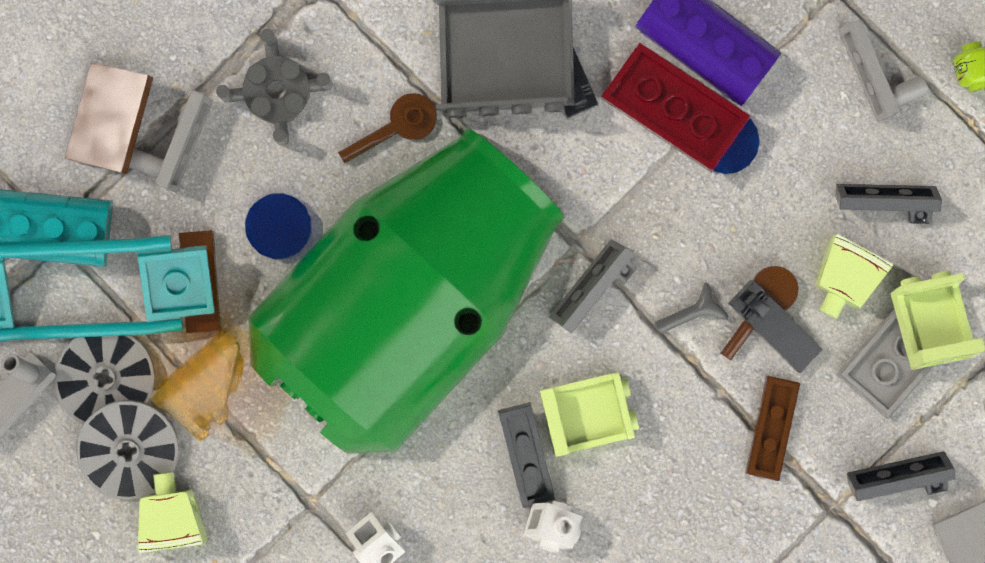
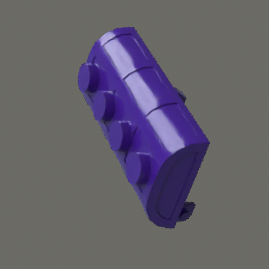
(710, 44)

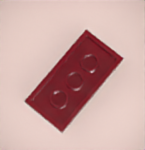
(675, 107)

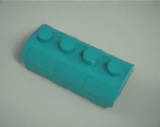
(55, 218)

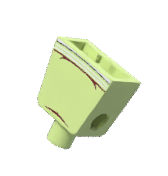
(848, 275)
(169, 517)

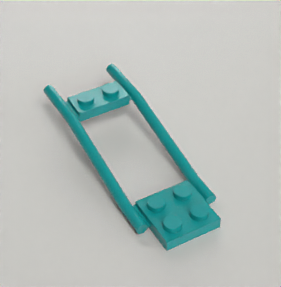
(172, 282)

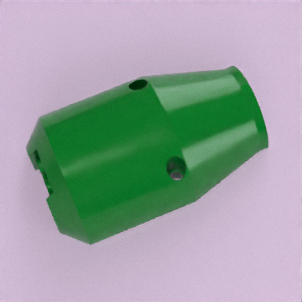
(375, 322)

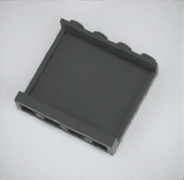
(505, 56)

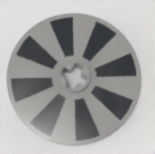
(86, 357)
(104, 437)

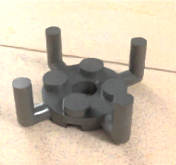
(262, 75)

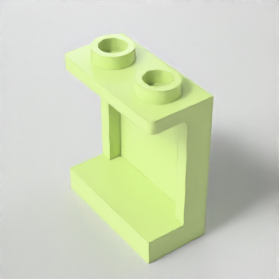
(934, 320)
(588, 413)

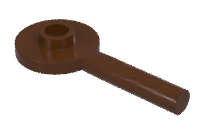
(410, 117)
(781, 287)

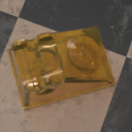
(202, 384)

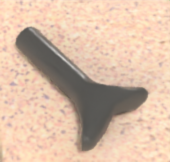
(704, 307)

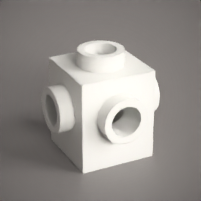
(553, 526)
(375, 541)

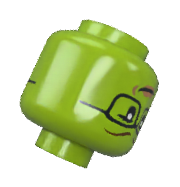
(970, 67)

